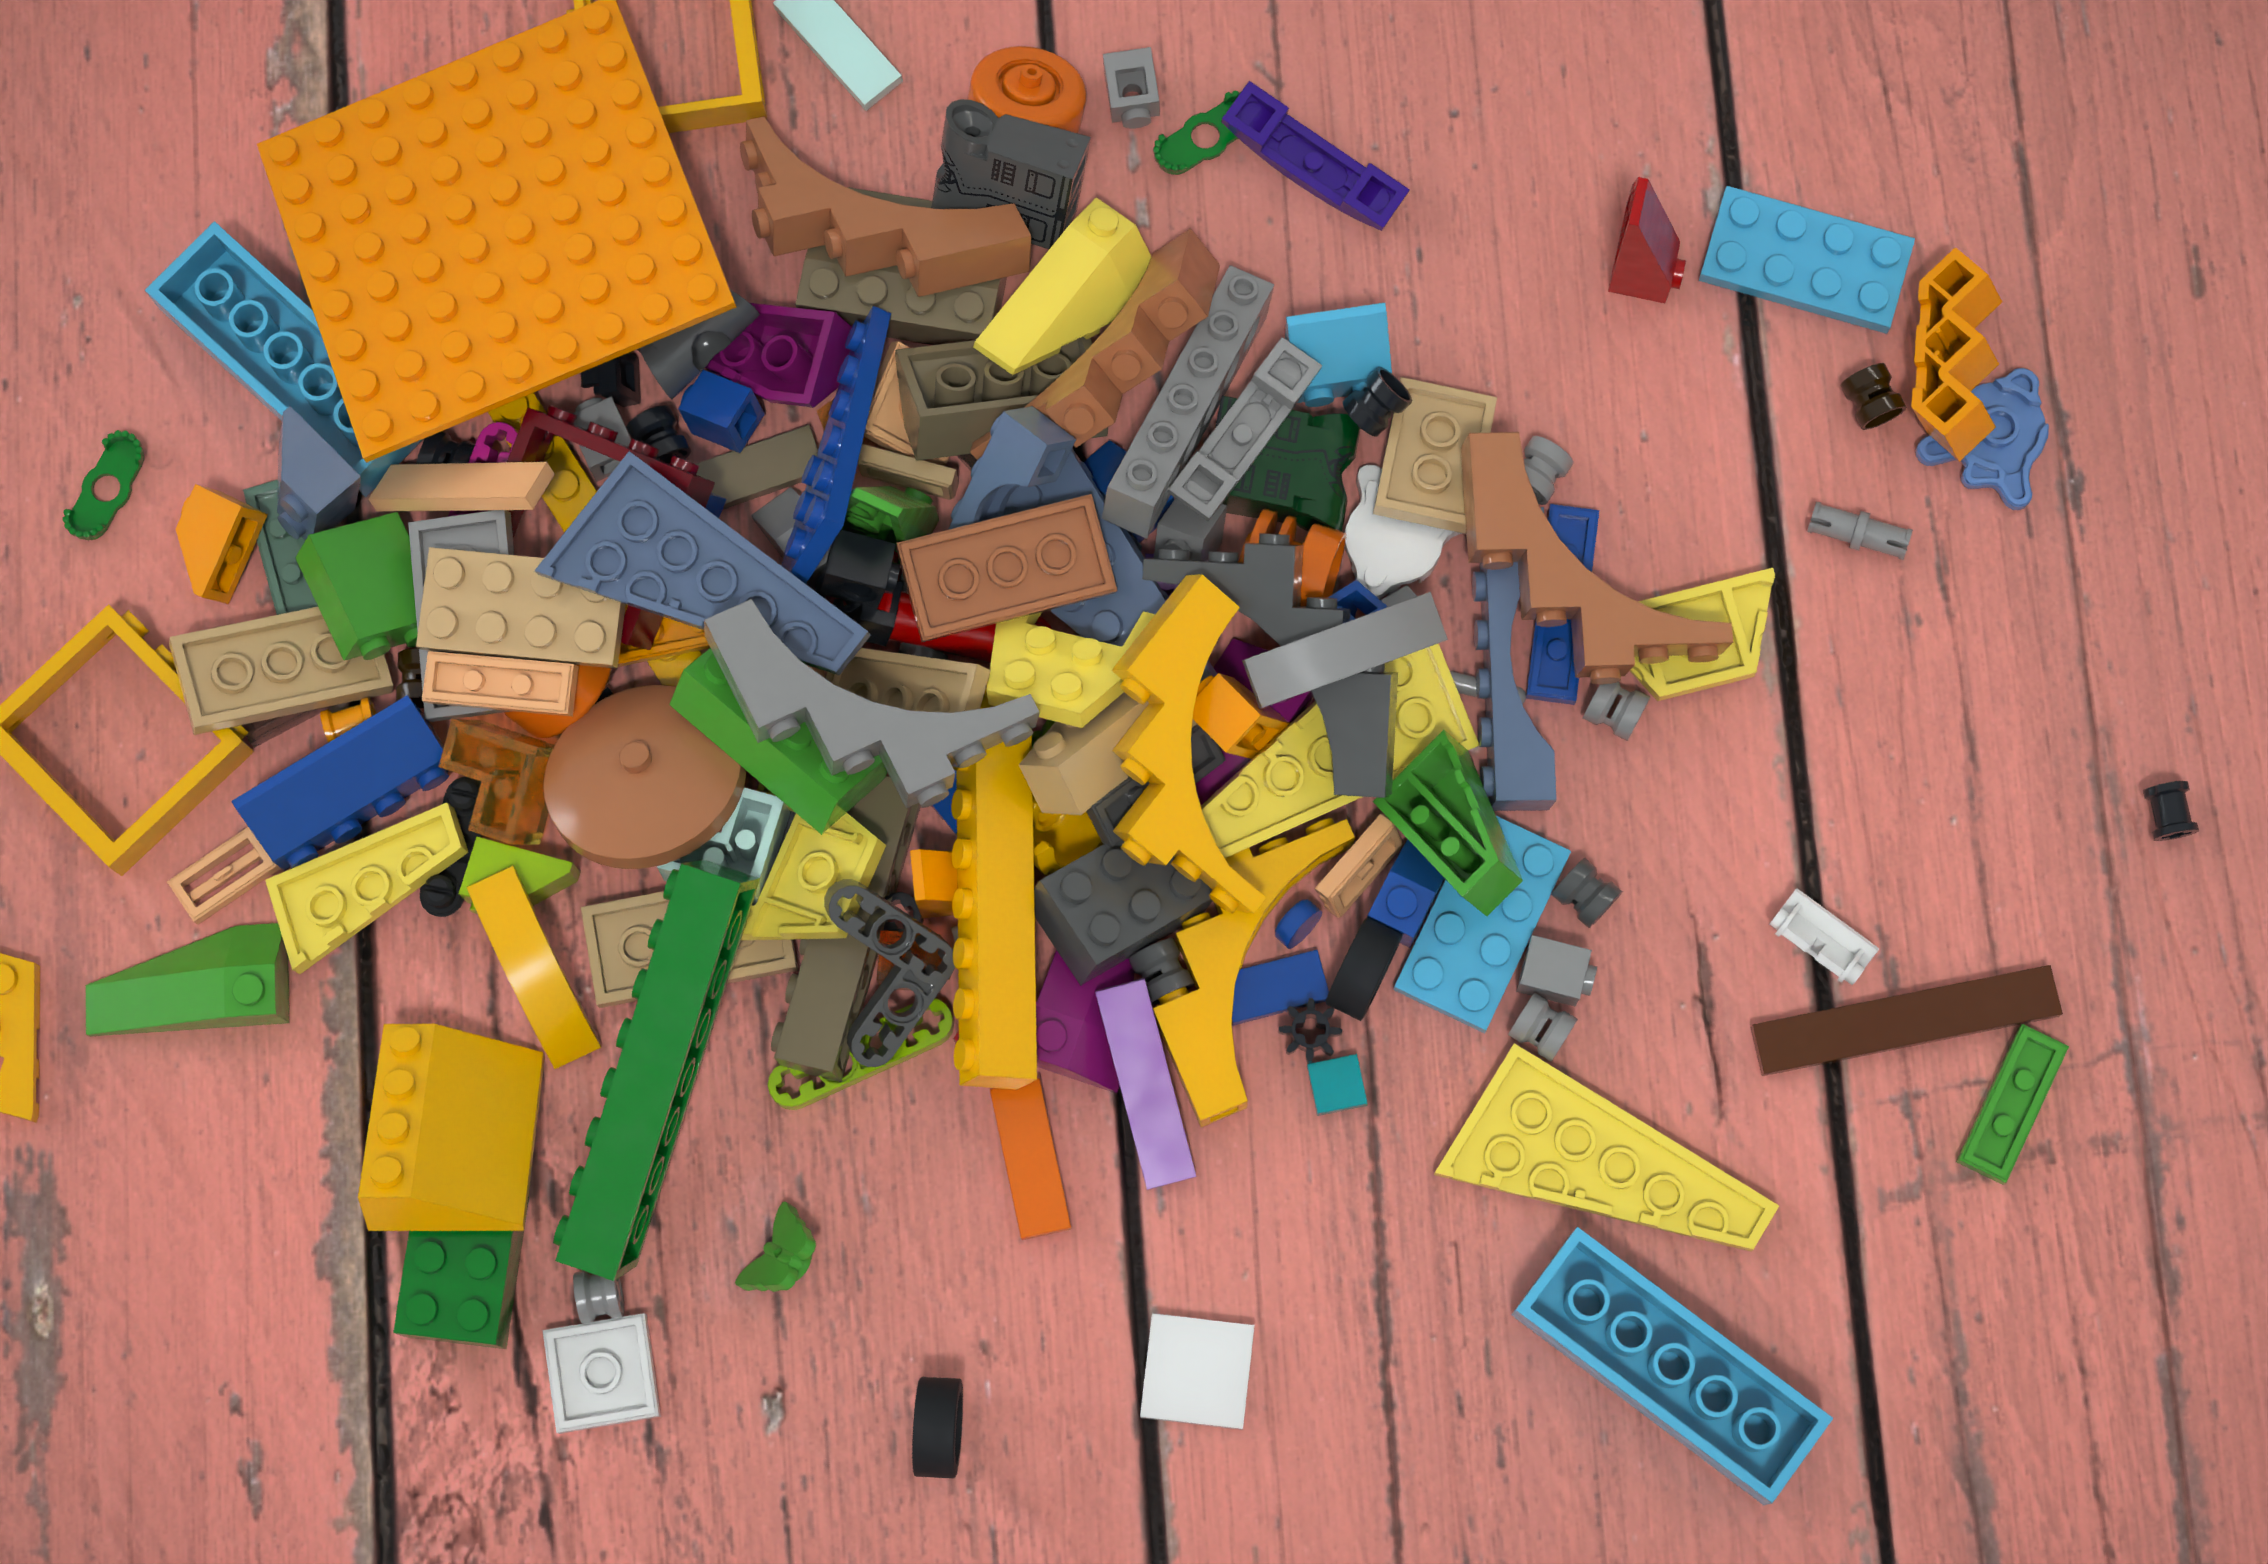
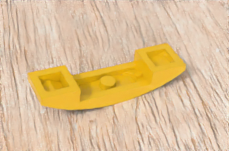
(532, 967)

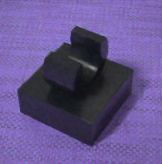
(615, 379)

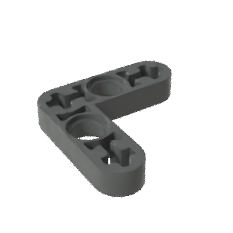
(906, 973)

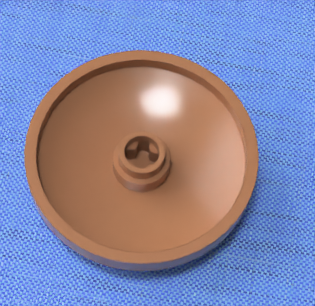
(639, 782)

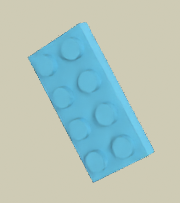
(1807, 259)
(1468, 957)

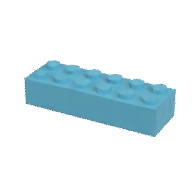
(262, 340)
(1672, 1367)

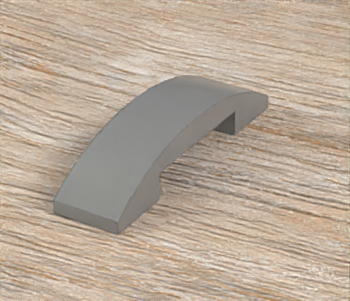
(1245, 429)
(1344, 650)

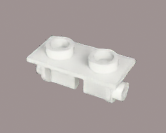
(1824, 937)

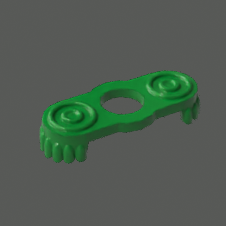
(1179, 153)
(120, 459)

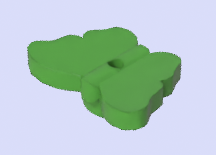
(784, 1258)

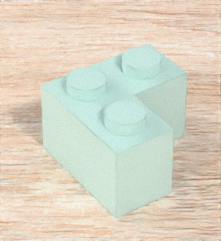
(747, 840)

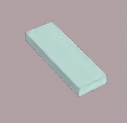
(841, 48)

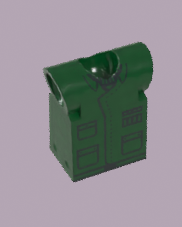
(1299, 470)

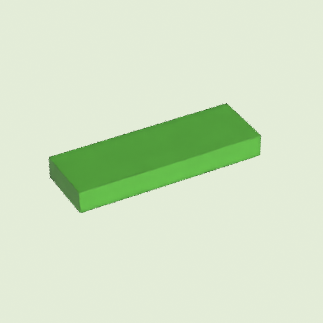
(2012, 1104)

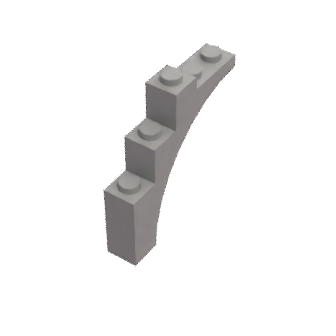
(849, 730)

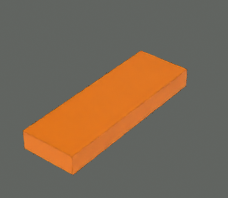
(1030, 1160)

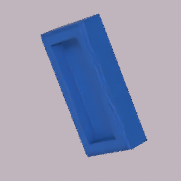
(1277, 985)

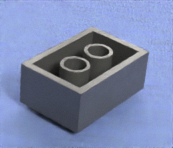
(1112, 908)

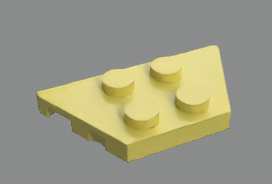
(1733, 600)

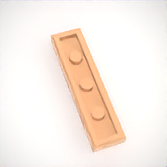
(462, 486)

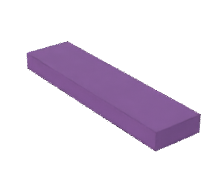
(1145, 1083)

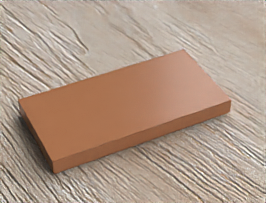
(1006, 568)

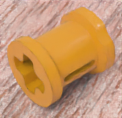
(339, 722)

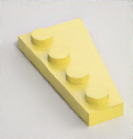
(354, 885)

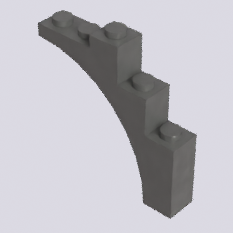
(1267, 588)

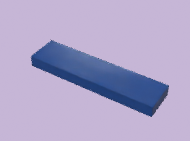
(1552, 657)

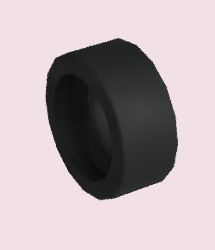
(1363, 968)
(937, 1427)

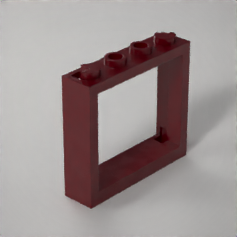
(531, 446)

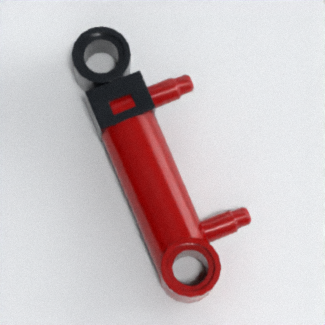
(896, 621)

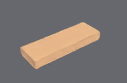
(500, 683)

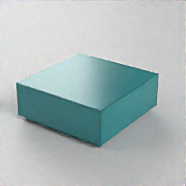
(1337, 1085)

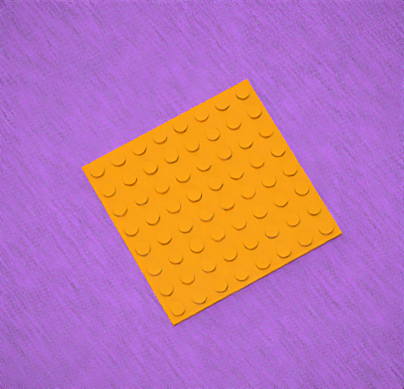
(493, 228)

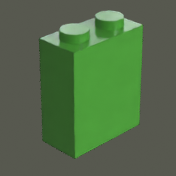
(363, 585)

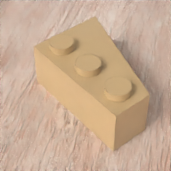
(1076, 765)

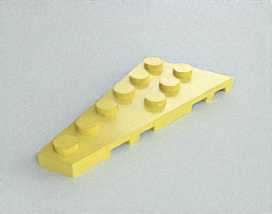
(1294, 772)
(1574, 1149)

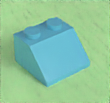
(1346, 344)

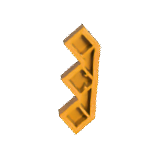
(1953, 354)

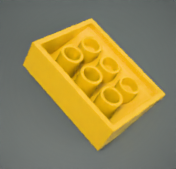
(450, 1132)

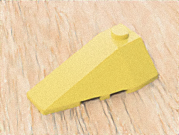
(1070, 290)

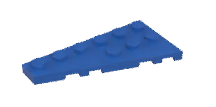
(831, 472)

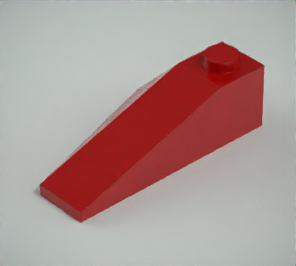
(1646, 248)

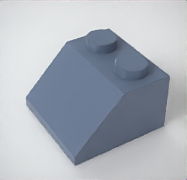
(313, 480)

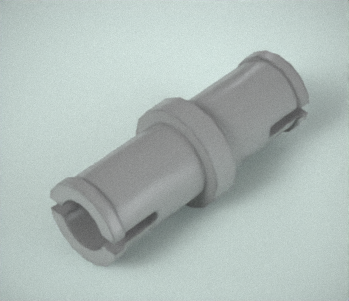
(1860, 530)

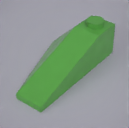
(890, 513)
(211, 983)

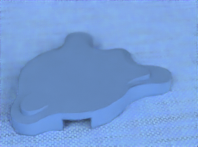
(2008, 452)

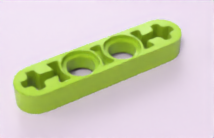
(860, 1072)

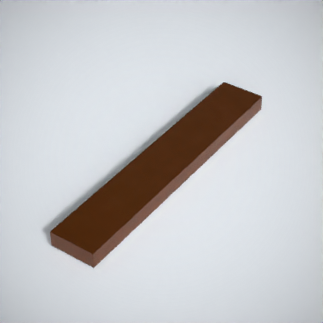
(1906, 1020)

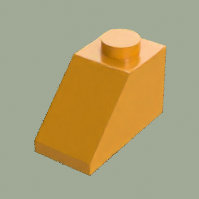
(217, 540)
(1233, 717)
(933, 882)

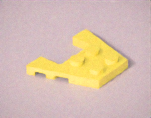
(1061, 671)
(804, 871)

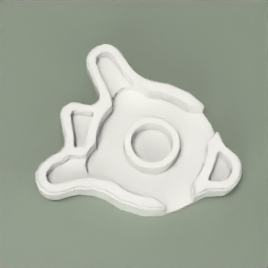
(1387, 549)

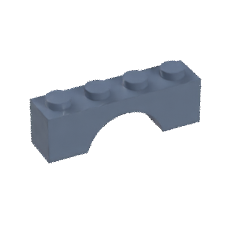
(1022, 452)

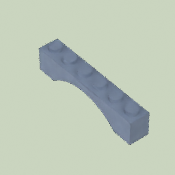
(1518, 757)

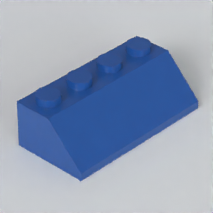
(344, 785)

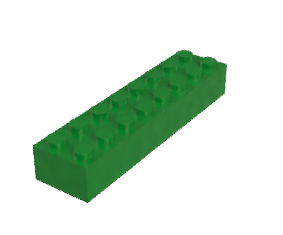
(655, 1069)

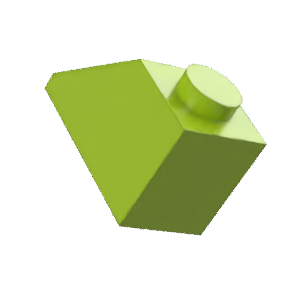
(539, 873)

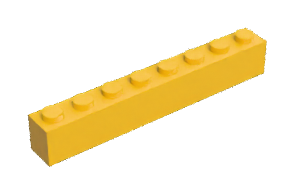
(995, 921)

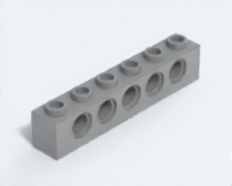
(1187, 402)

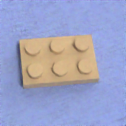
(1423, 455)

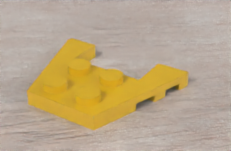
(19, 1036)

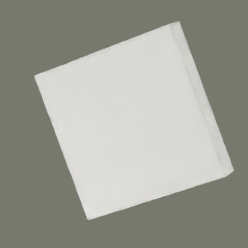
(1197, 1371)
(601, 1373)

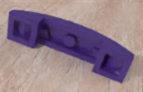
(1311, 160)

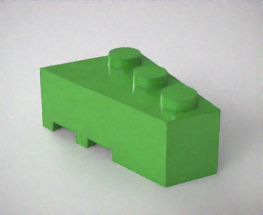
(1452, 823)

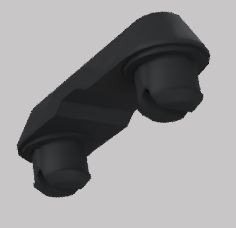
(441, 891)

